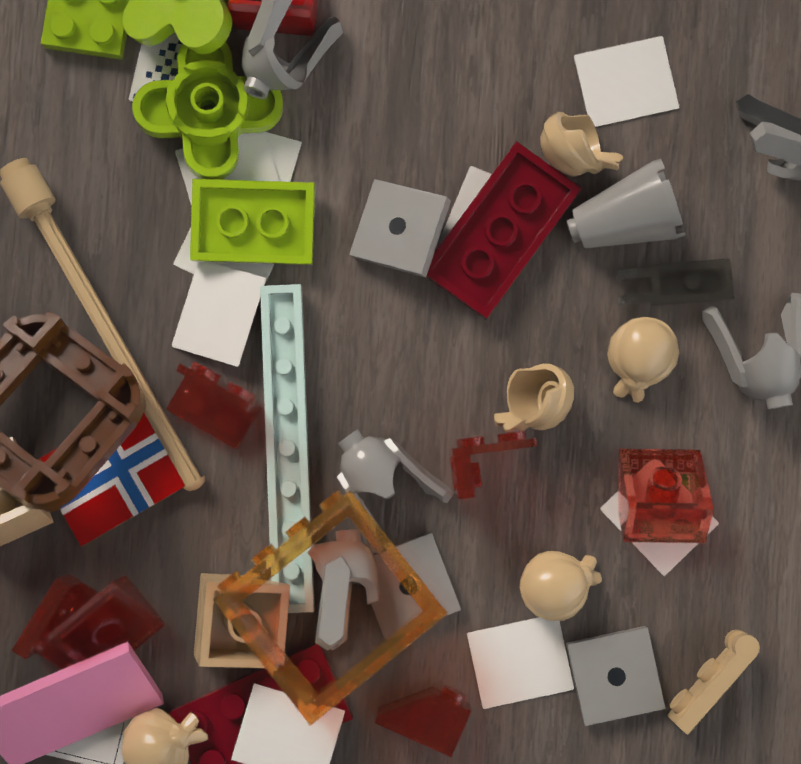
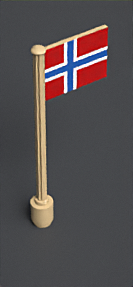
(152, 458)

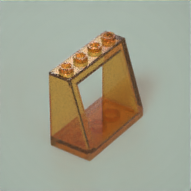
(271, 561)

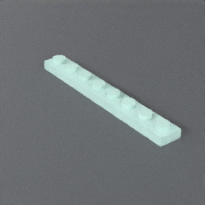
(287, 431)

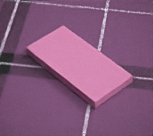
(75, 704)

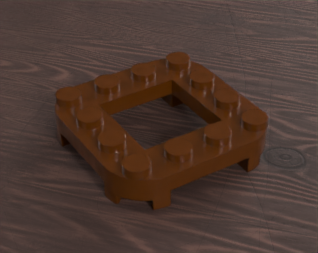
(94, 439)

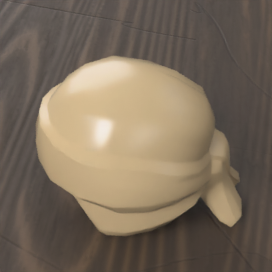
(574, 146)
(642, 355)
(537, 398)
(557, 584)
(159, 739)

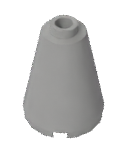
(629, 211)

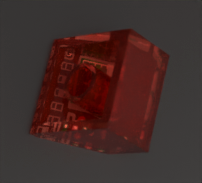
(663, 496)

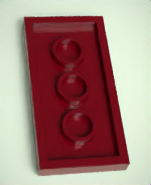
(501, 230)
(224, 708)

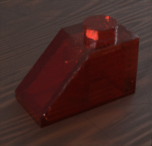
(428, 717)

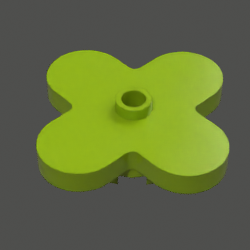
(197, 23)
(211, 135)

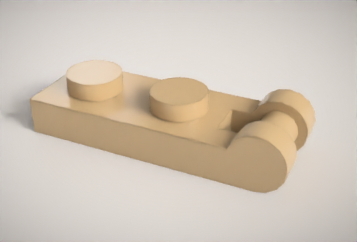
(714, 680)

